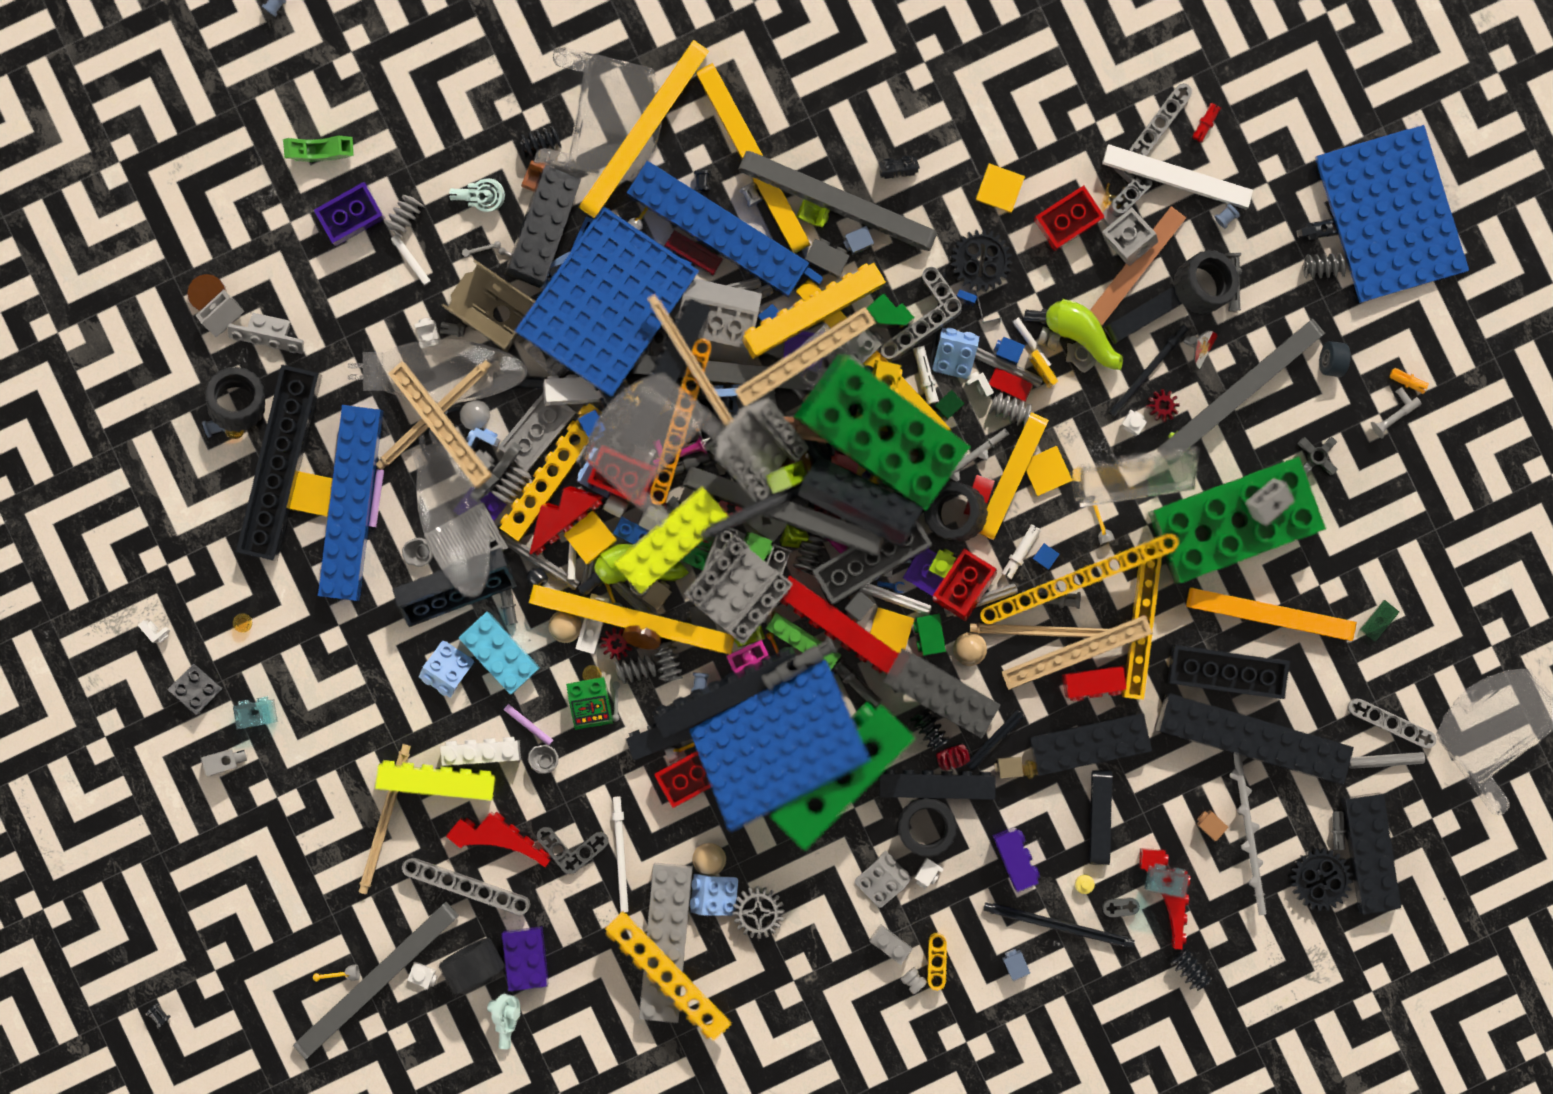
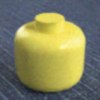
(1084, 884)

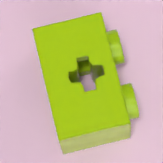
(786, 476)

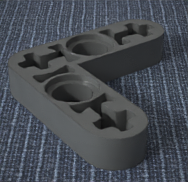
(1134, 186)
(502, 467)
(567, 854)

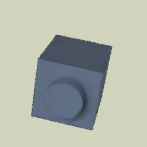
(858, 240)
(1016, 964)

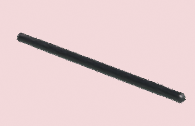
(935, 336)

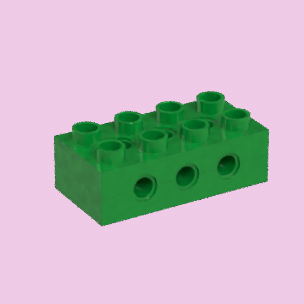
(858, 436)
(1224, 541)
(872, 725)

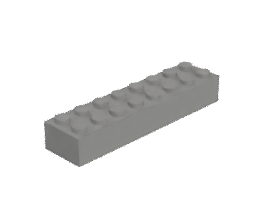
(668, 931)

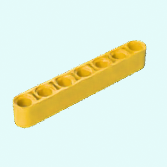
(1013, 474)

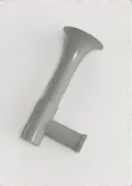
(1410, 405)

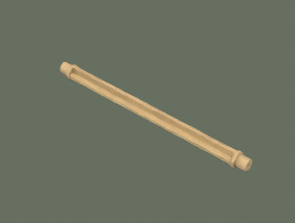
(690, 360)
(460, 389)
(1035, 630)
(381, 828)

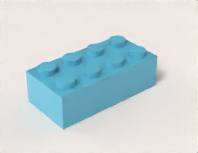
(499, 653)

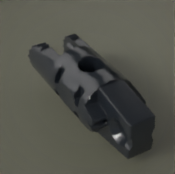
(1318, 229)

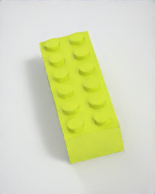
(670, 542)
(435, 781)

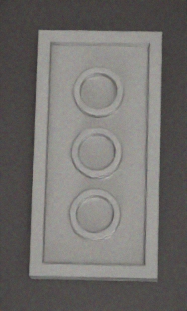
(537, 431)

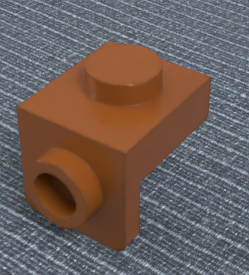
(532, 175)

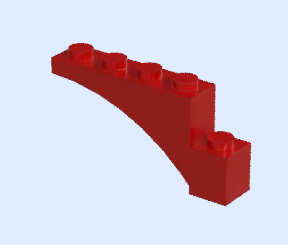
(497, 833)
(1174, 904)

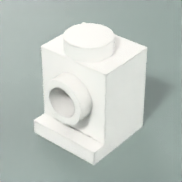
(1133, 422)
(927, 873)

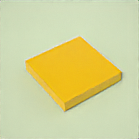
(1000, 188)
(1042, 369)
(1047, 471)
(312, 494)
(590, 537)
(892, 628)

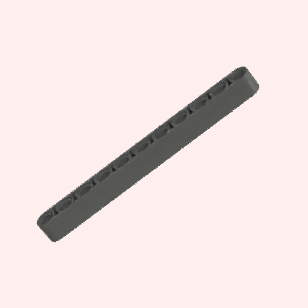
(837, 201)
(725, 372)
(1243, 389)
(788, 513)
(375, 980)

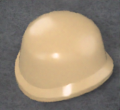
(565, 626)
(970, 649)
(709, 859)

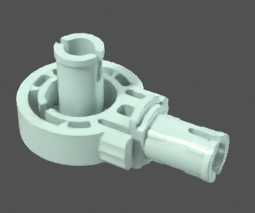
(481, 194)
(509, 1008)

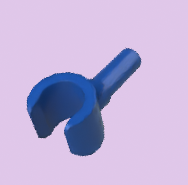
(890, 585)

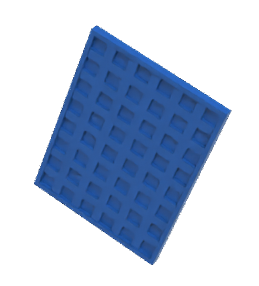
(1391, 213)
(598, 305)
(779, 745)

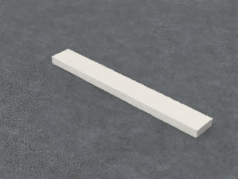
(1177, 177)

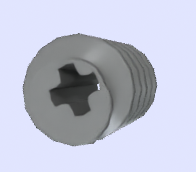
(403, 214)
(1010, 409)
(511, 484)

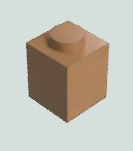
(1211, 825)

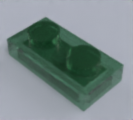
(1379, 620)

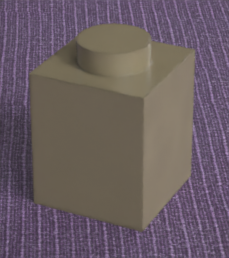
(657, 594)
(1009, 767)

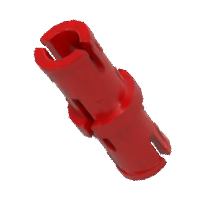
(1206, 122)

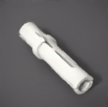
(925, 374)
(1021, 551)

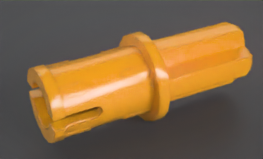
(1409, 380)

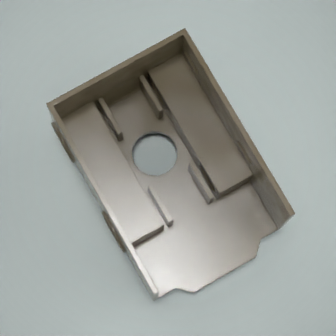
(477, 298)

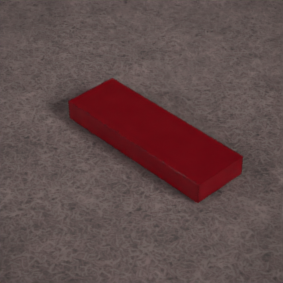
(693, 252)

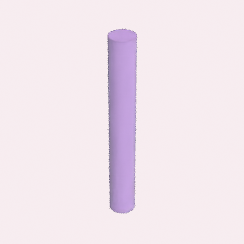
(376, 498)
(527, 724)

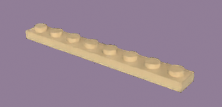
(804, 357)
(440, 424)
(1077, 652)

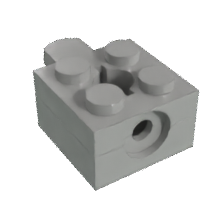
(1128, 235)

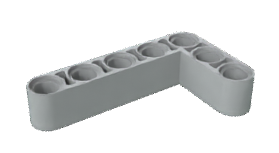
(926, 320)

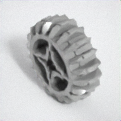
(767, 912)

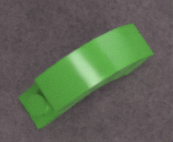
(319, 149)

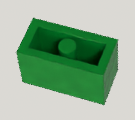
(930, 634)

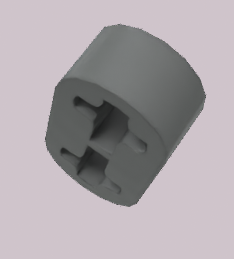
(1122, 911)

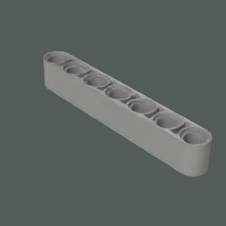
(456, 886)

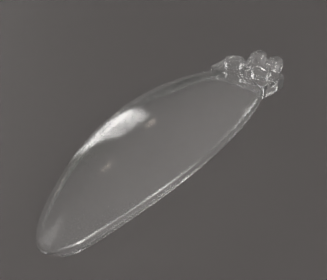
(440, 367)
(451, 518)

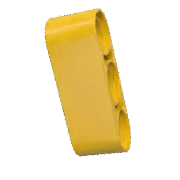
(936, 970)

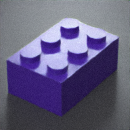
(349, 214)
(1016, 859)
(525, 958)

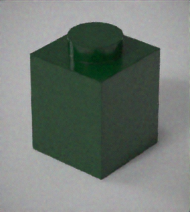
(948, 405)

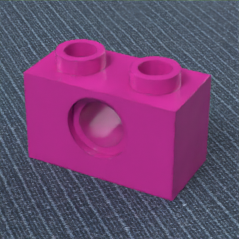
(749, 655)

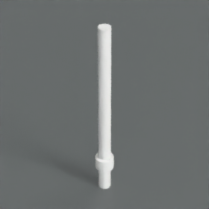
(618, 816)

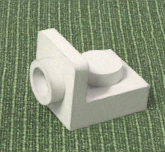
(426, 329)
(983, 386)
(150, 630)
(422, 975)

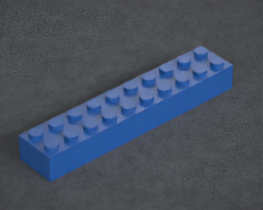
(717, 229)
(350, 503)

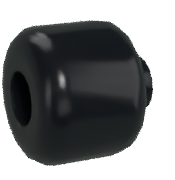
(537, 577)

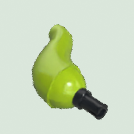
(1080, 324)
(609, 573)

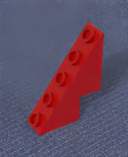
(556, 519)

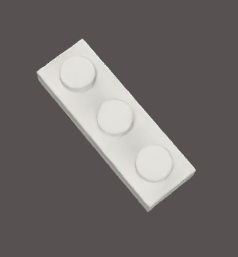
(591, 630)

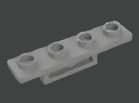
(267, 332)

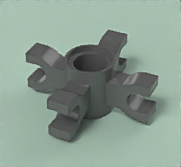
(1324, 463)

